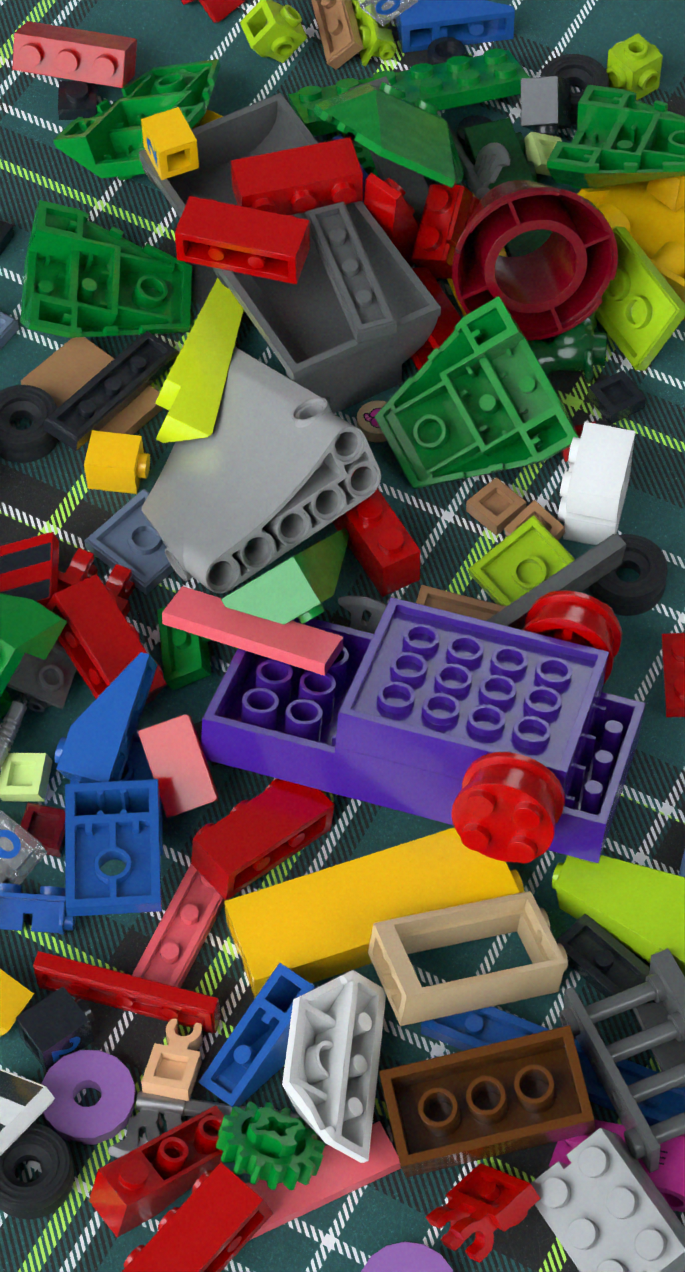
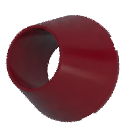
(553, 284)

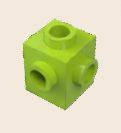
(273, 30)
(634, 66)

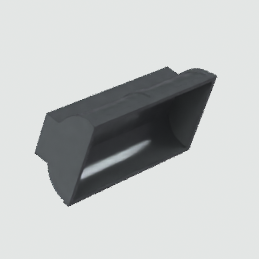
(306, 319)

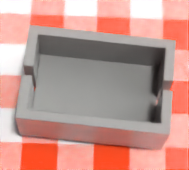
(610, 1210)

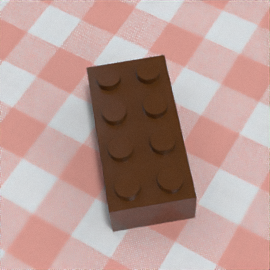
(487, 1101)

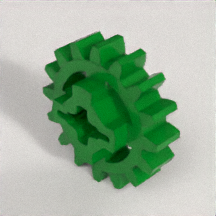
(270, 1145)

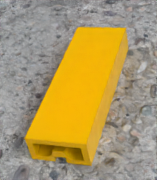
(327, 917)

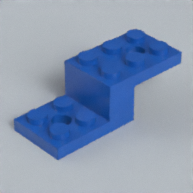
(114, 823)

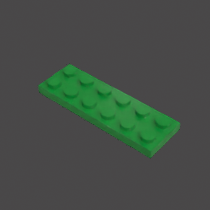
(445, 85)

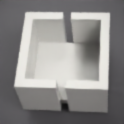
(596, 483)

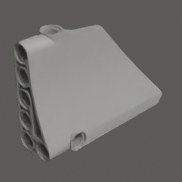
(262, 463)

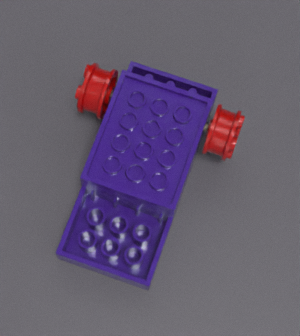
(450, 723)

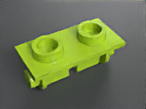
(375, 38)

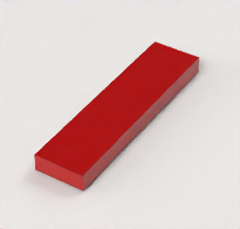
(127, 992)

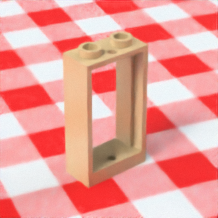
(420, 932)

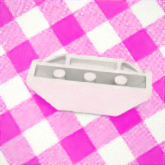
(336, 1060)

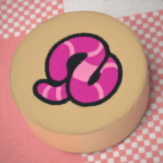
(368, 423)

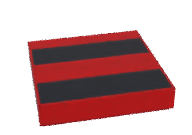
(30, 568)

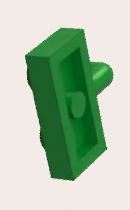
(183, 655)

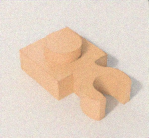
(174, 1067)

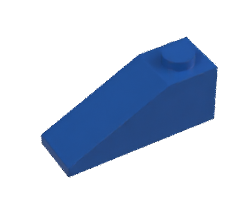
(461, 19)
(105, 731)
(258, 1041)

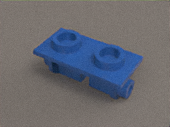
(47, 909)

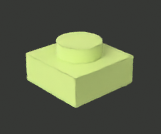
(538, 150)
(25, 777)

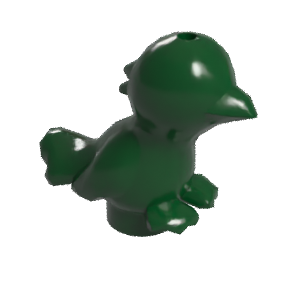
(574, 349)

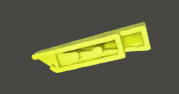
(200, 370)

